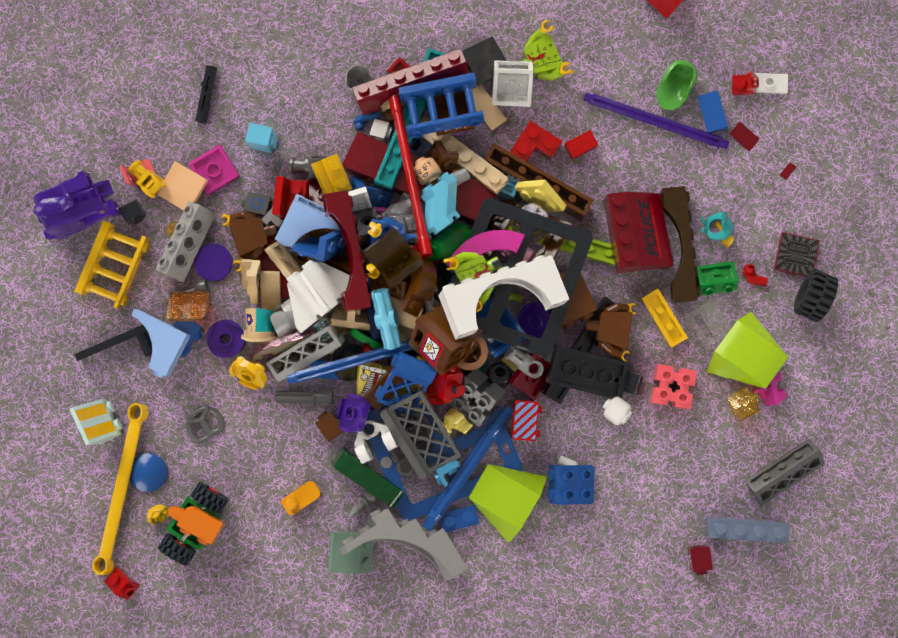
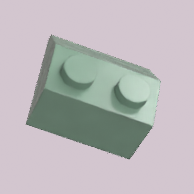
(355, 561)

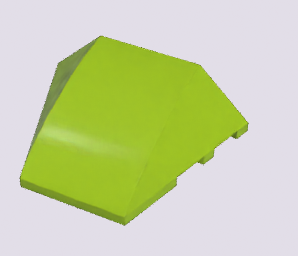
(748, 354)
(507, 497)

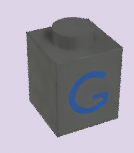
(256, 204)

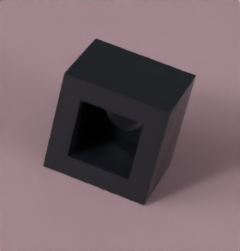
(132, 212)

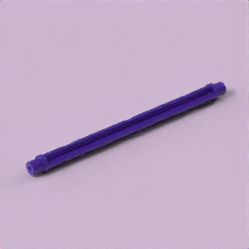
(656, 120)

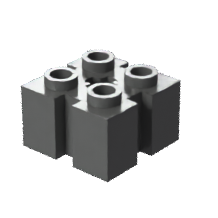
(479, 397)

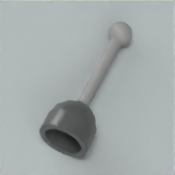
(201, 286)

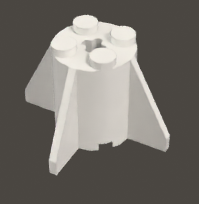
(315, 292)

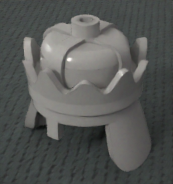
(284, 320)

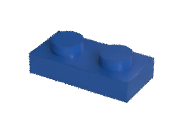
(459, 518)

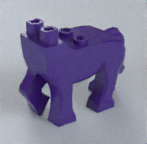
(71, 209)

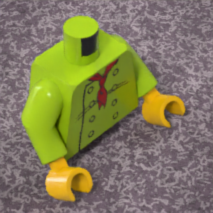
(544, 55)
(472, 266)

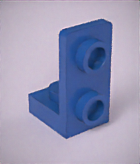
(377, 196)

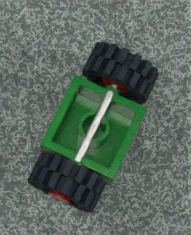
(181, 548)

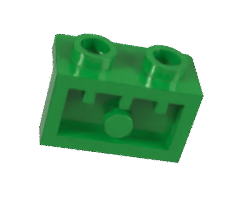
(717, 278)

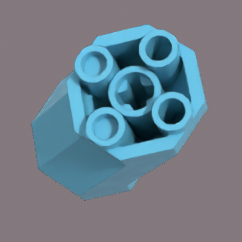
(440, 204)

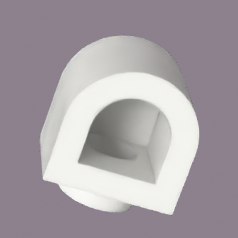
(380, 130)

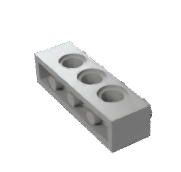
(185, 241)

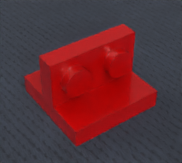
(285, 193)

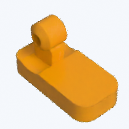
(301, 497)

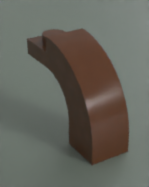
(421, 288)

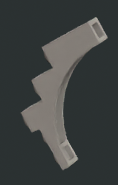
(433, 545)

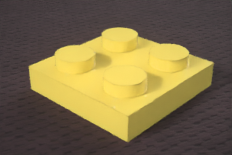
(541, 194)

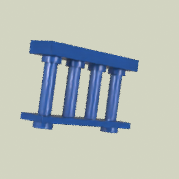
(439, 87)

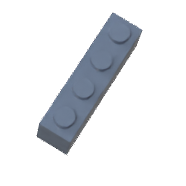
(747, 529)

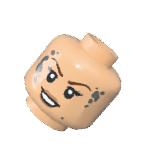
(427, 171)

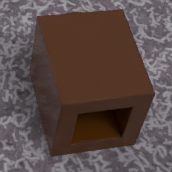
(329, 425)

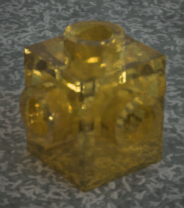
(743, 404)

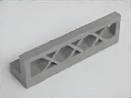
(307, 357)

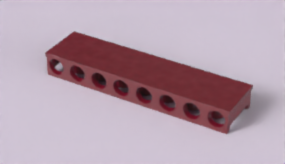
(366, 158)

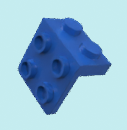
(322, 248)
(570, 484)

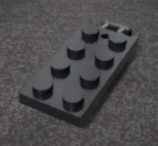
(592, 373)

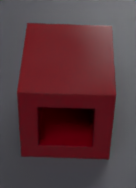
(700, 559)

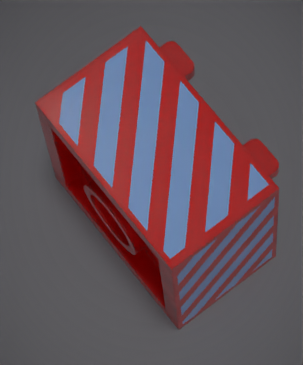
(525, 420)

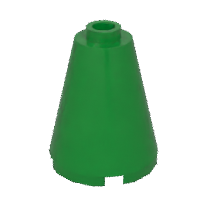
(449, 241)

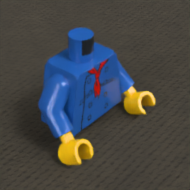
(381, 227)

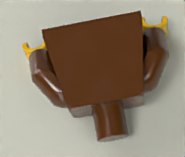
(248, 235)
(613, 329)

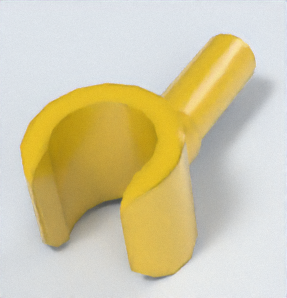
(728, 241)

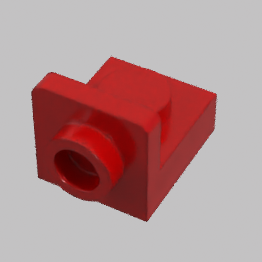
(745, 84)

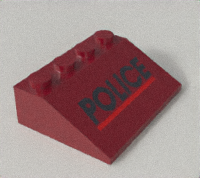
(637, 231)

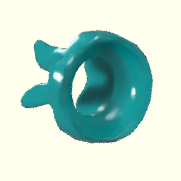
(727, 226)

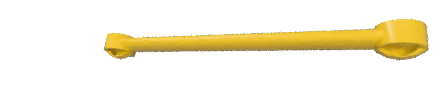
(120, 489)

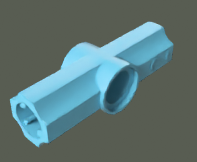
(386, 318)

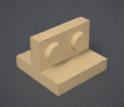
(354, 319)

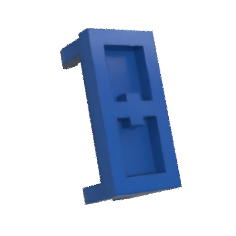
(712, 112)

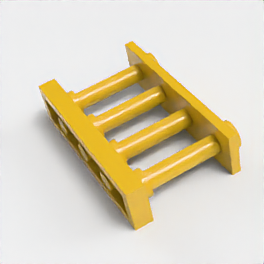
(100, 250)

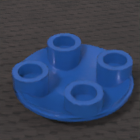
(148, 472)

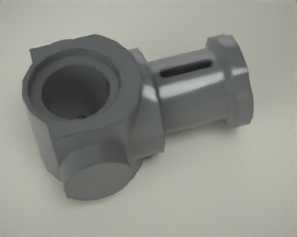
(304, 166)

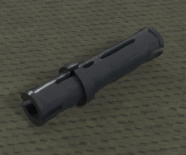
(206, 93)

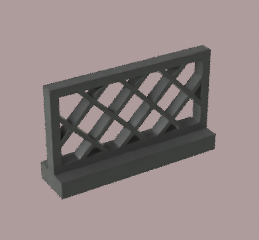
(405, 439)

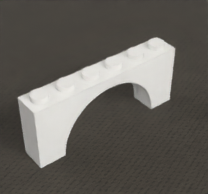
(537, 276)

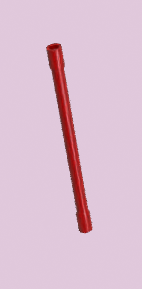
(423, 239)

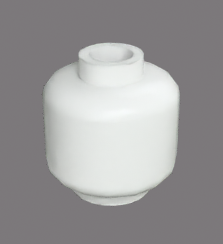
(617, 410)

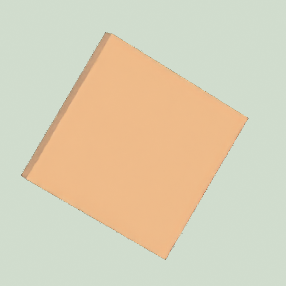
(182, 186)

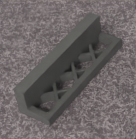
(784, 469)

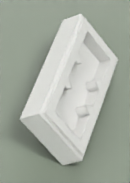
(772, 83)

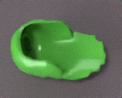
(676, 84)

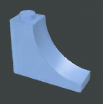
(301, 219)
(166, 343)

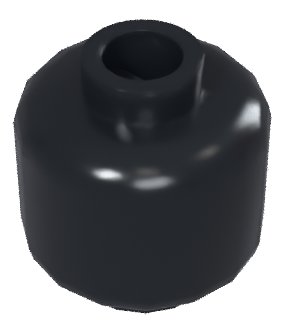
(499, 369)

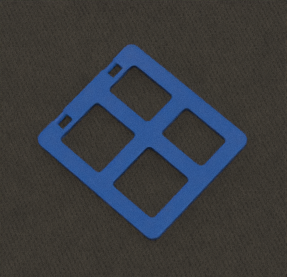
(420, 508)

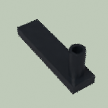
(139, 332)

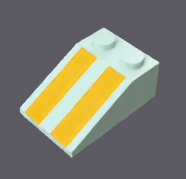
(96, 421)

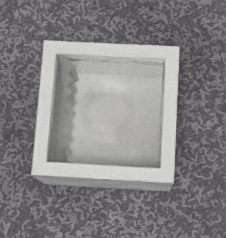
(512, 83)

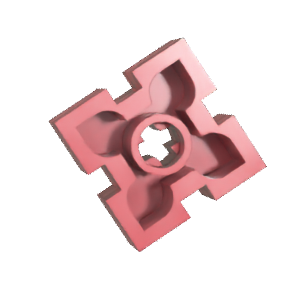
(683, 380)

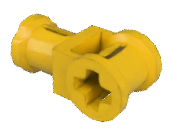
(147, 179)

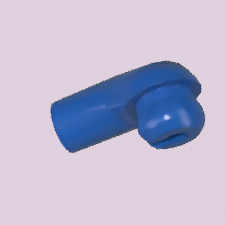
(361, 119)

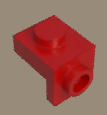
(121, 584)

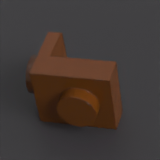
(445, 160)

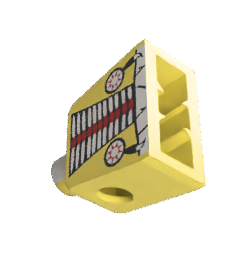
(368, 375)

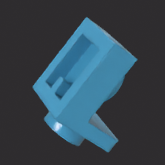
(448, 469)

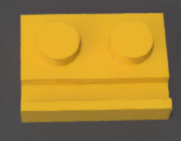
(331, 175)

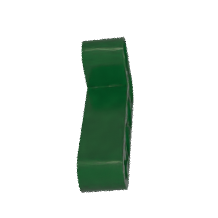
(367, 478)

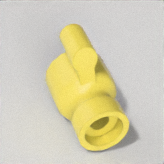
(455, 420)

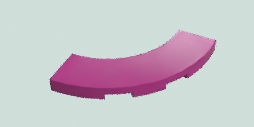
(492, 241)

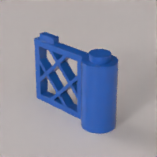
(409, 369)

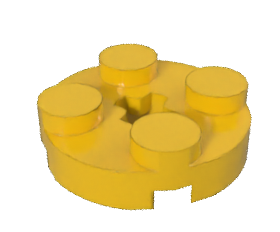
(250, 374)

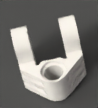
(362, 449)

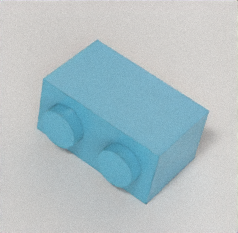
(261, 138)

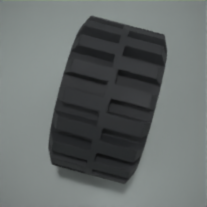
(816, 295)

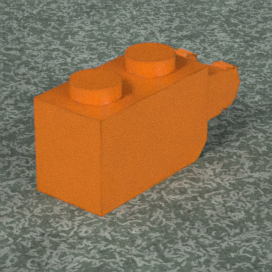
(197, 522)

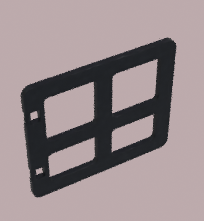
(529, 222)

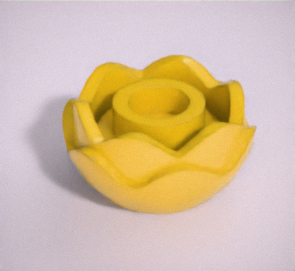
(157, 514)

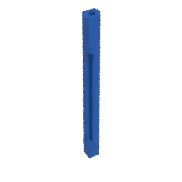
(466, 468)

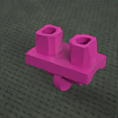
(771, 394)

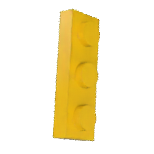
(664, 318)

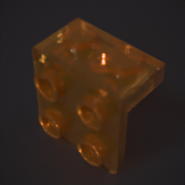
(188, 306)

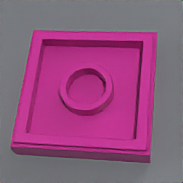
(216, 168)

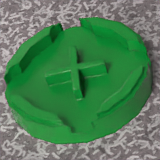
(365, 337)

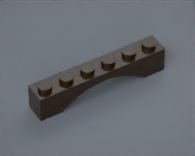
(675, 206)

